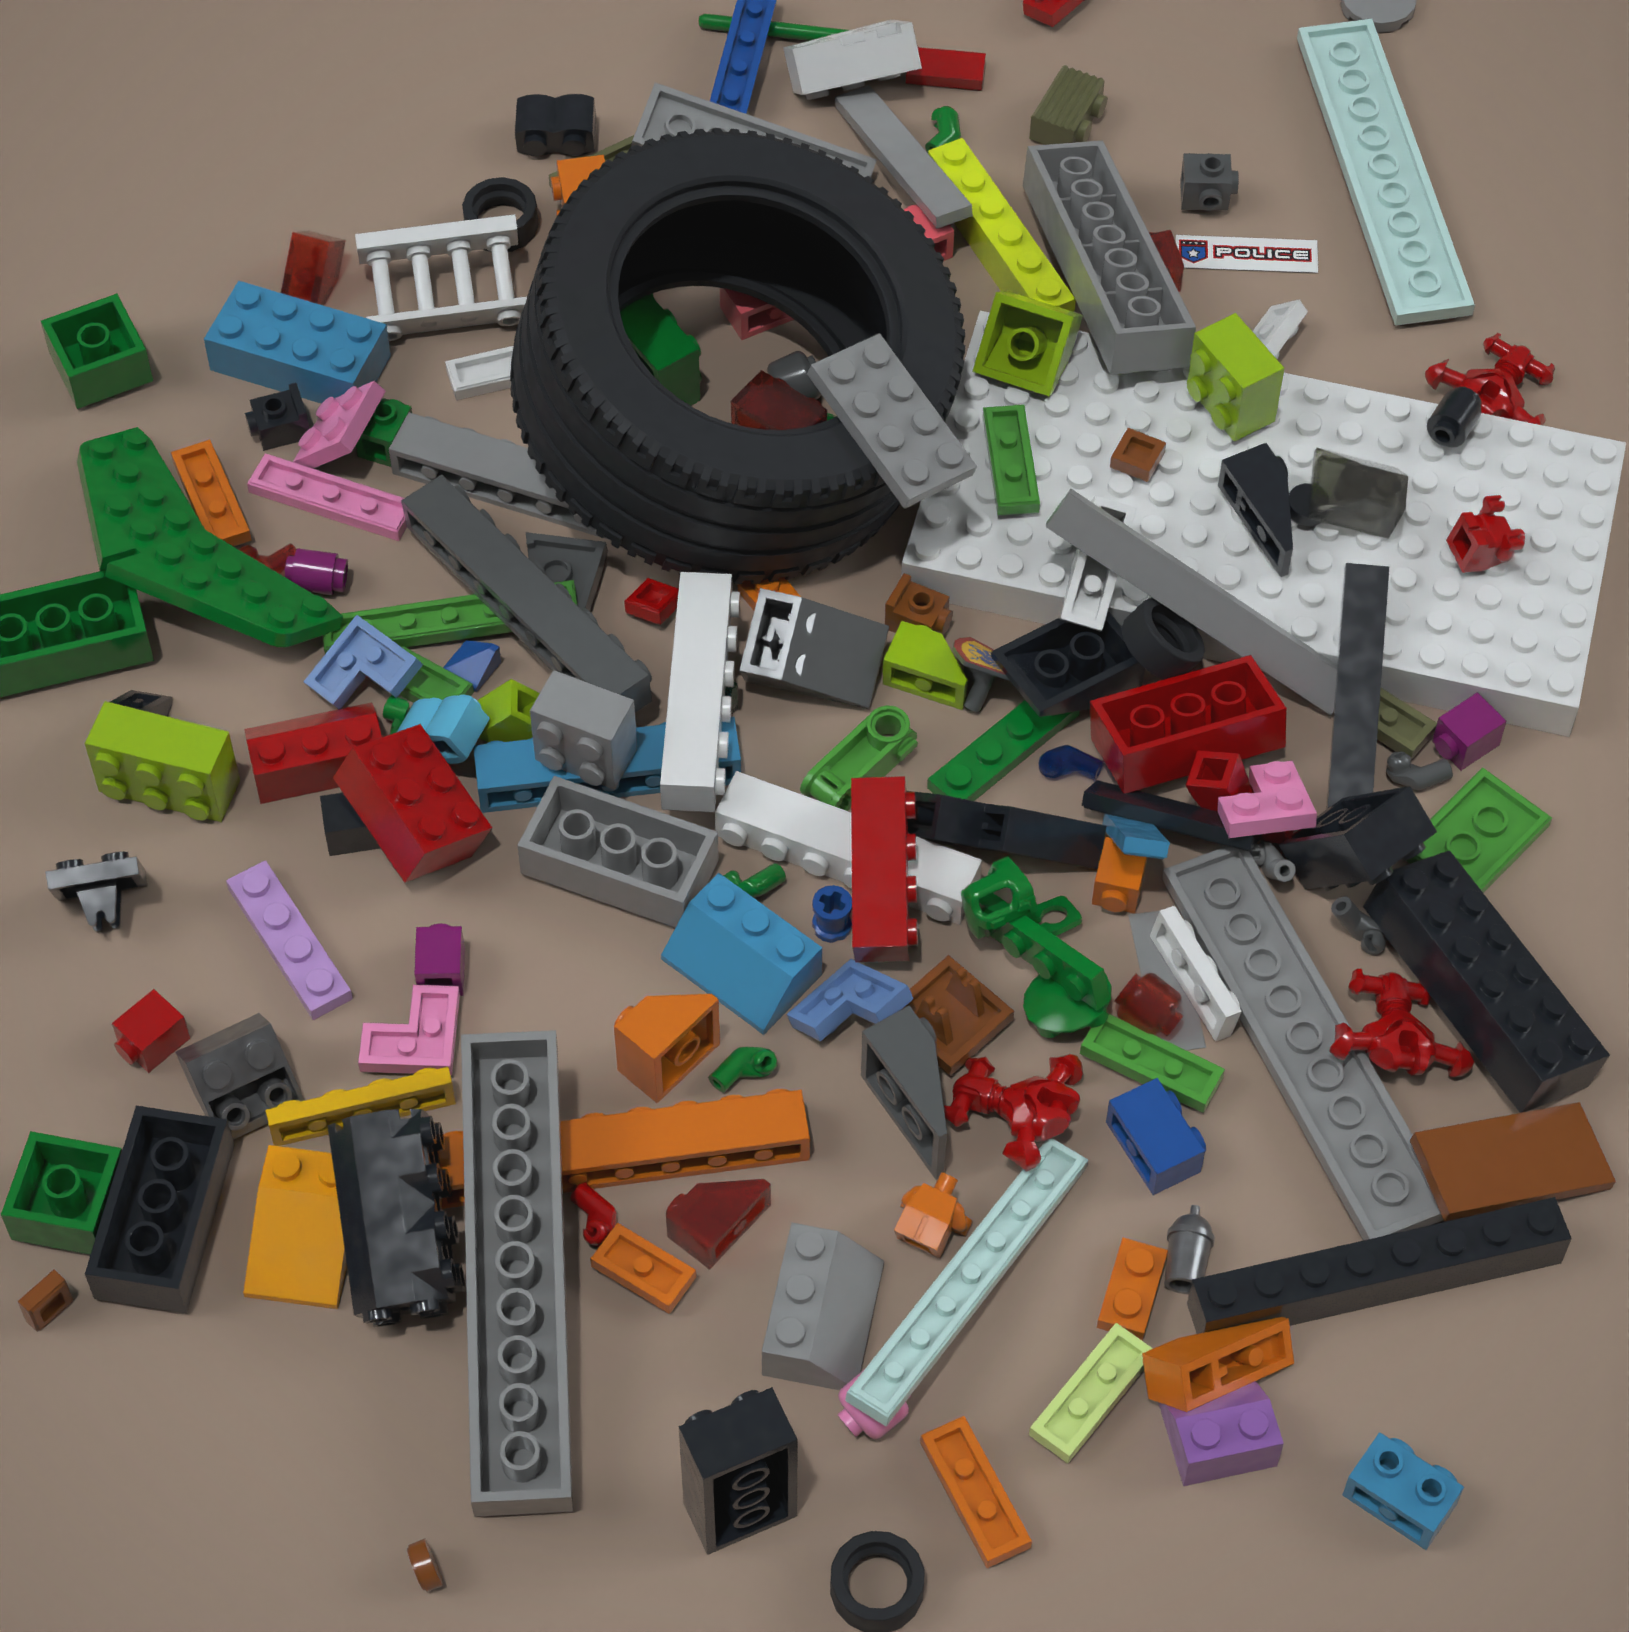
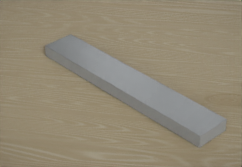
(903, 157)

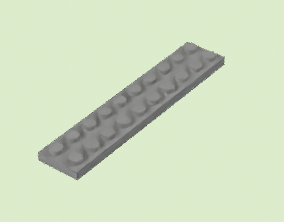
(1293, 1025)

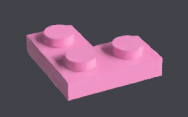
(1275, 806)
(422, 1043)

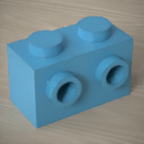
(1403, 1490)

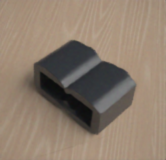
(555, 124)

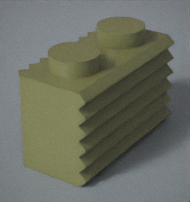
(1068, 108)

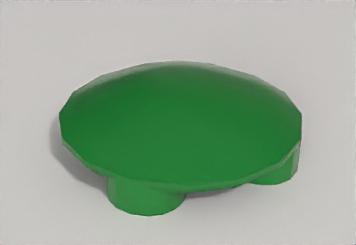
(1056, 1012)

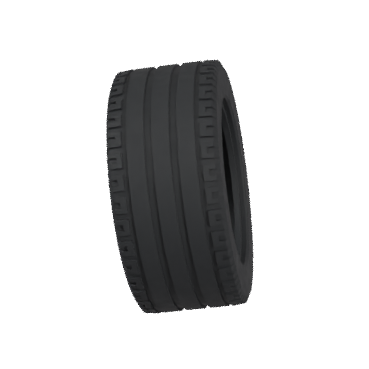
(749, 221)

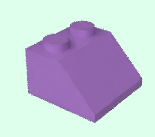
(1224, 1436)

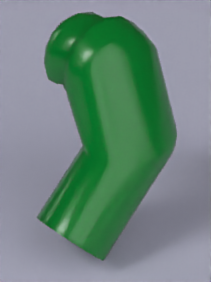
(947, 125)
(761, 881)
(743, 1062)

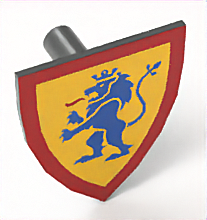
(979, 668)

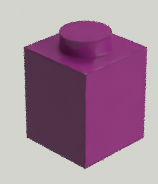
(1468, 731)
(440, 956)

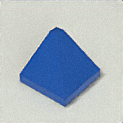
(475, 662)

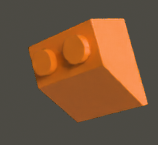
(665, 1039)

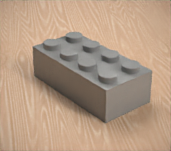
(617, 851)

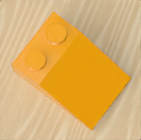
(296, 1231)

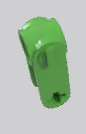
(861, 755)

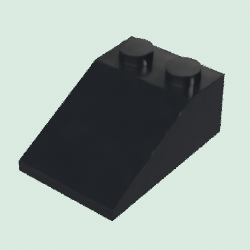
(1069, 665)

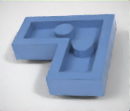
(358, 654)
(847, 992)

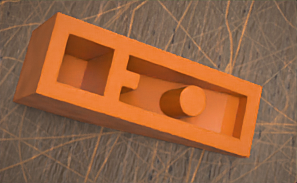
(1216, 1362)

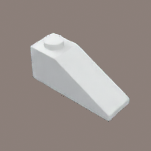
(1091, 582)

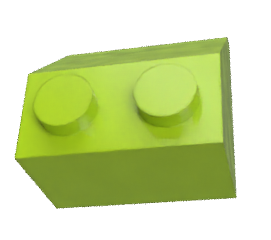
(1027, 342)

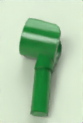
(395, 711)

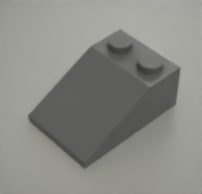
(905, 1078)

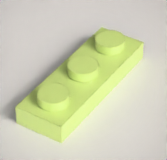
(1090, 1393)

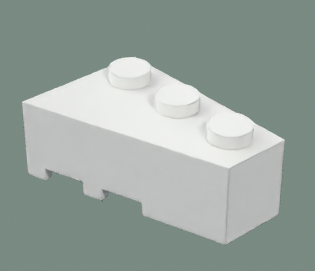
(852, 57)

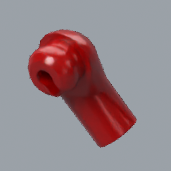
(600, 1213)

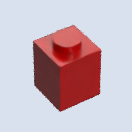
(150, 1031)

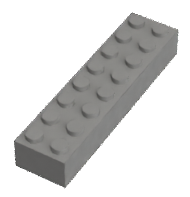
(1108, 258)

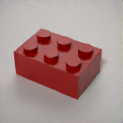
(412, 802)

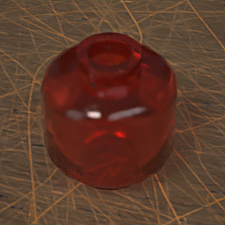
(1149, 1004)

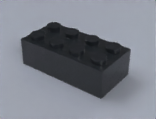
(160, 1209)
(739, 1469)

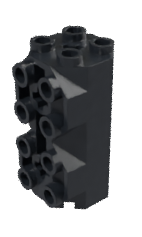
(394, 1216)

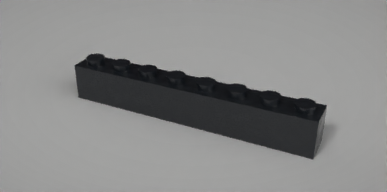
(1384, 1268)

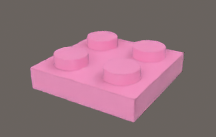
(339, 425)

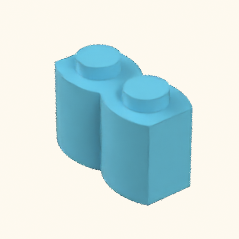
(450, 723)

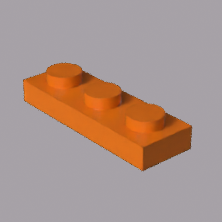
(211, 492)
(975, 1492)

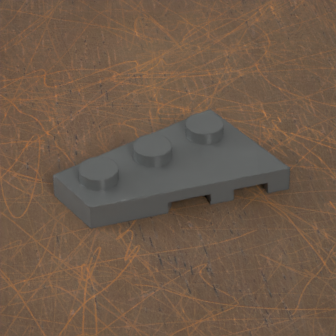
(570, 560)

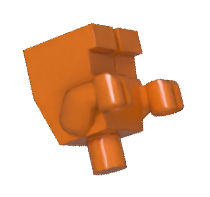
(931, 1216)

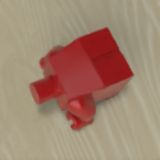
(1484, 538)

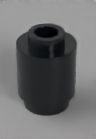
(1454, 417)

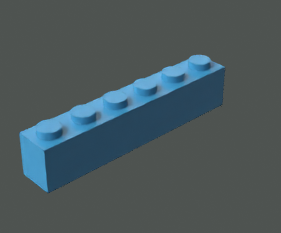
(514, 780)

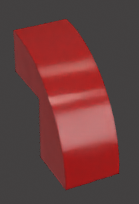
(1222, 776)

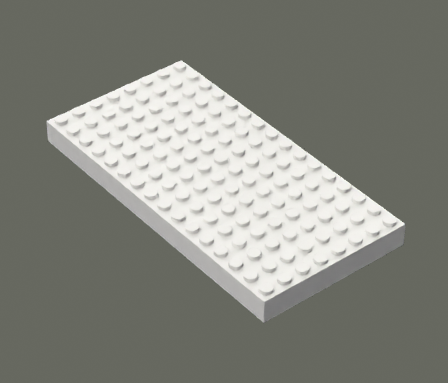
(1500, 632)

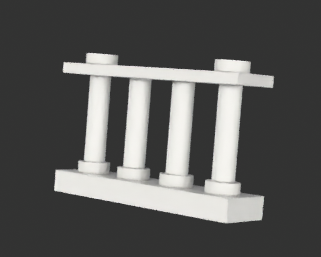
(458, 241)

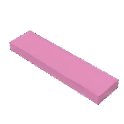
(329, 496)

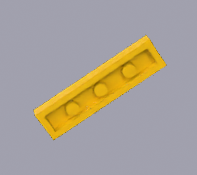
(308, 1119)

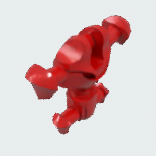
(1498, 385)
(1398, 1036)
(1033, 1107)

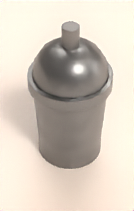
(1188, 1250)

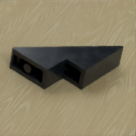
(1007, 830)

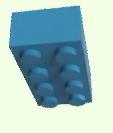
(291, 340)

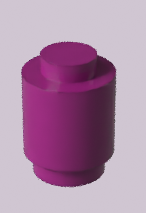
(317, 571)

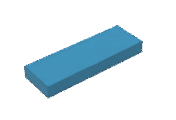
(1136, 837)

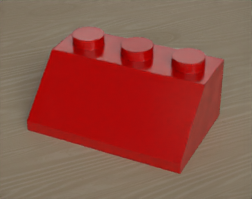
(306, 751)

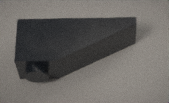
(1259, 493)

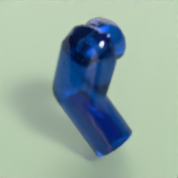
(1068, 760)

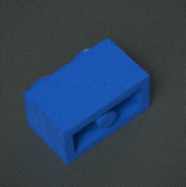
(1156, 1135)

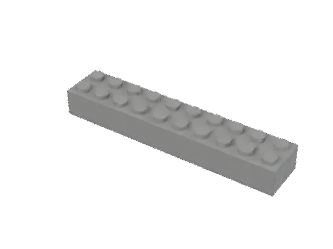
(515, 1275)

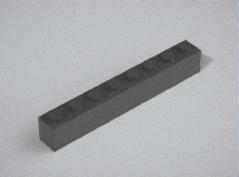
(521, 591)

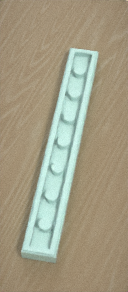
(965, 1283)

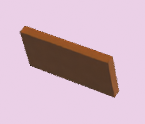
(1512, 1160)

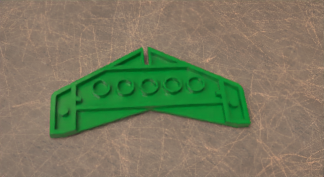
(158, 545)

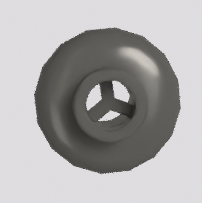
(794, 370)

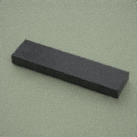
(1162, 813)

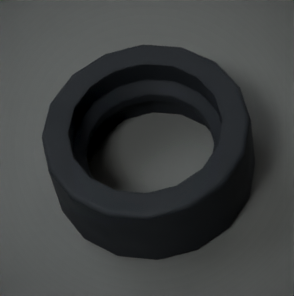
(509, 193)
(1162, 640)
(878, 1545)

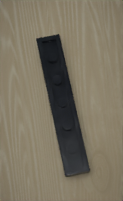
(1358, 681)

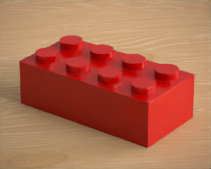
(1158, 728)

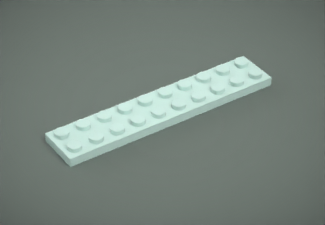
(1385, 173)

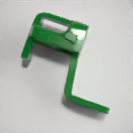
(1007, 874)

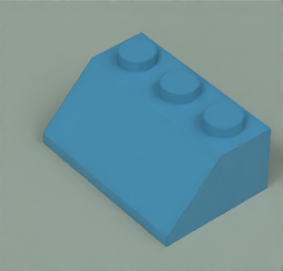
(743, 954)

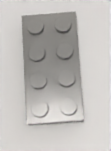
(891, 420)

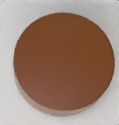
(424, 1565)

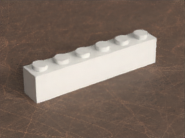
(698, 692)
(820, 841)

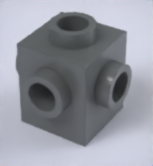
(1207, 181)

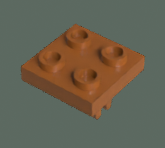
(959, 1011)

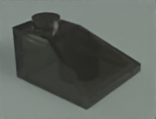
(1356, 493)

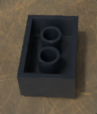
(1359, 839)

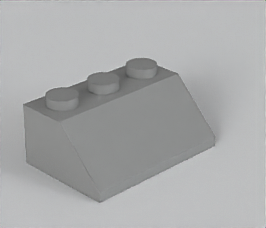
(821, 1309)

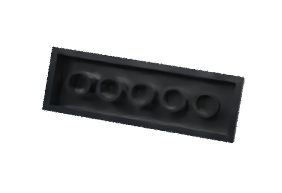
(1486, 981)

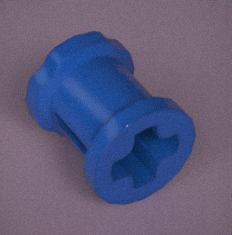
(832, 911)

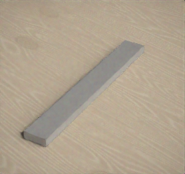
(1195, 598)

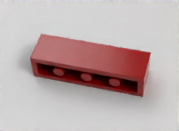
(881, 869)

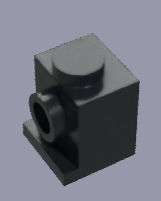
(278, 418)

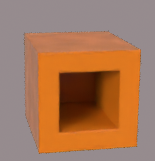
(1118, 879)

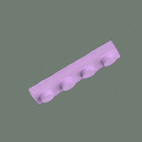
(289, 940)

